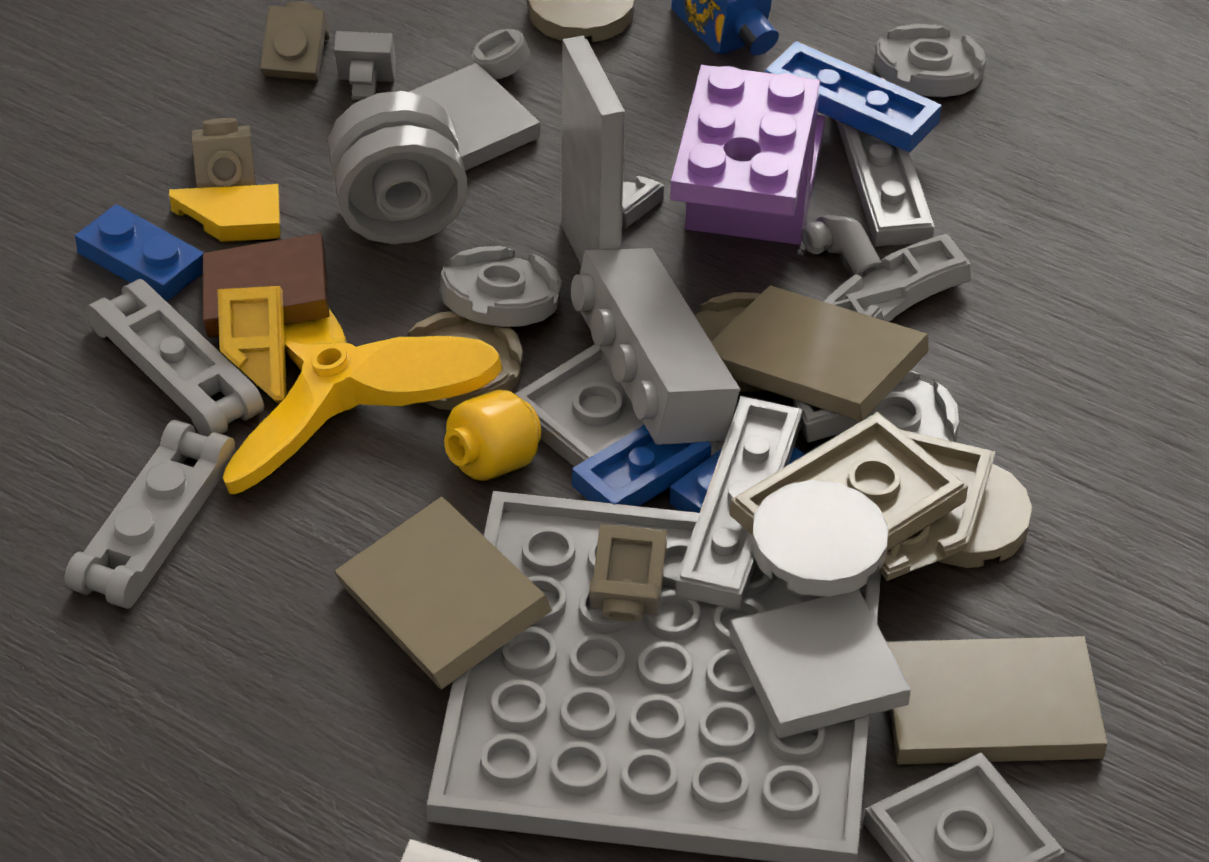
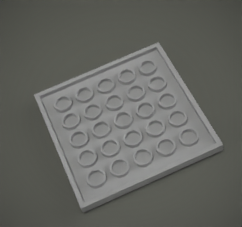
(641, 723)

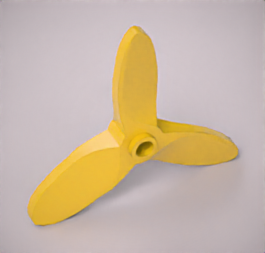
(342, 376)

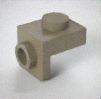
(294, 41)
(223, 154)
(628, 572)

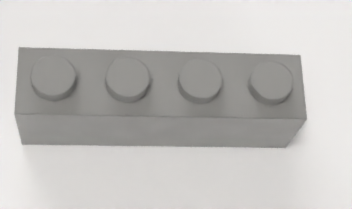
(655, 346)

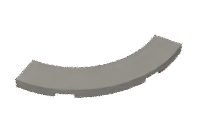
(885, 293)

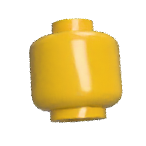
(492, 435)

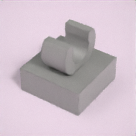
(364, 60)

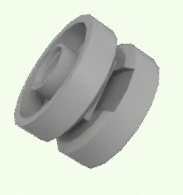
(397, 167)

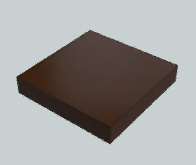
(291, 263)

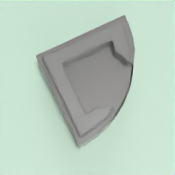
(640, 198)

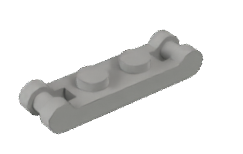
(175, 357)
(151, 516)

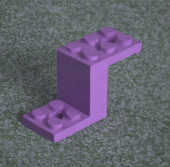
(749, 154)

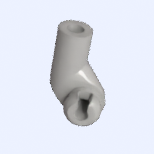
(844, 237)

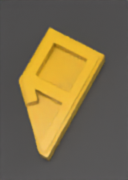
(232, 211)
(254, 335)

